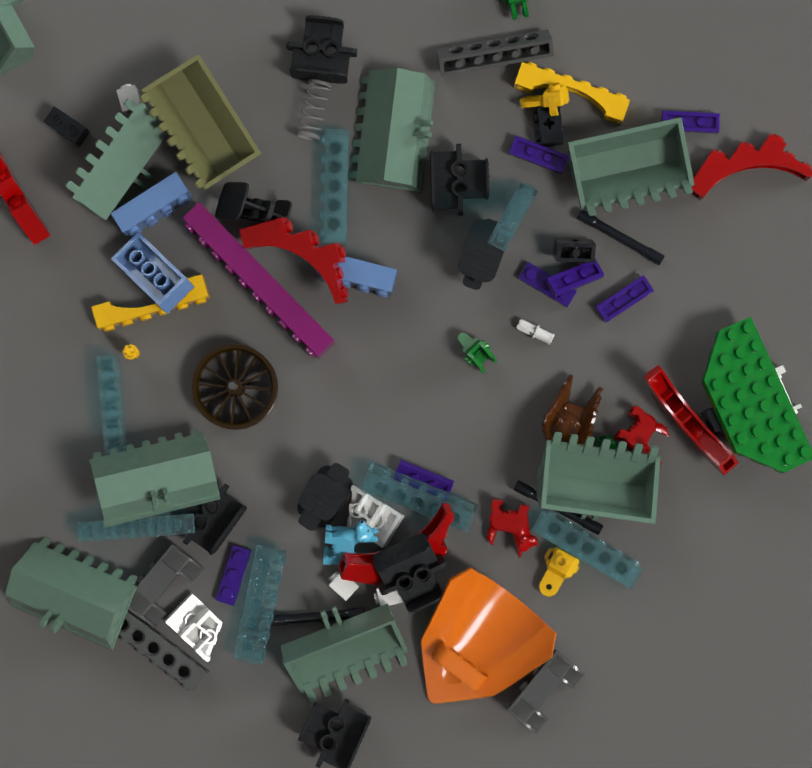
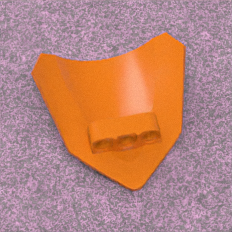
(481, 640)

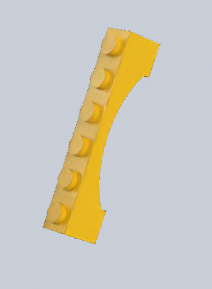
(611, 105)
(108, 315)

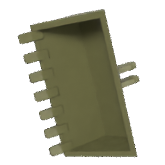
(200, 122)

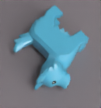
(344, 539)

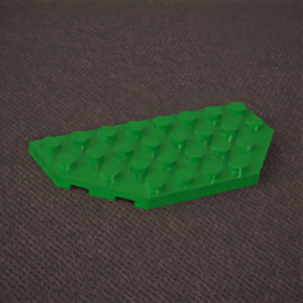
(753, 400)

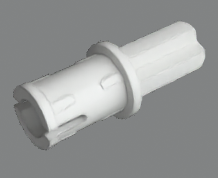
(535, 331)

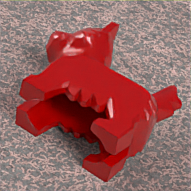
(640, 430)
(511, 522)

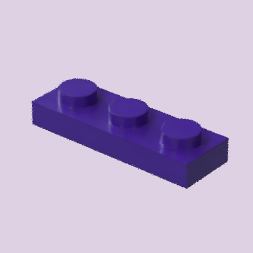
(695, 121)
(538, 154)
(574, 278)
(536, 279)
(624, 299)
(425, 476)
(233, 575)

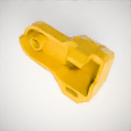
(554, 96)
(559, 567)

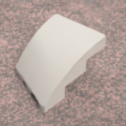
(374, 513)
(195, 625)

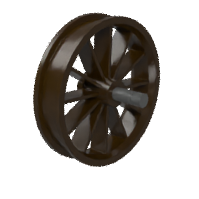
(235, 386)

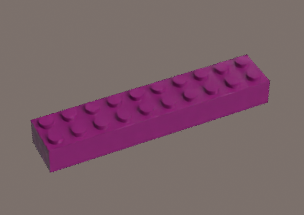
(254, 276)

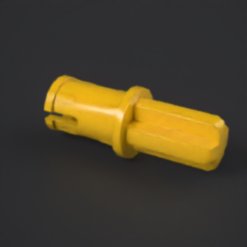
(130, 352)

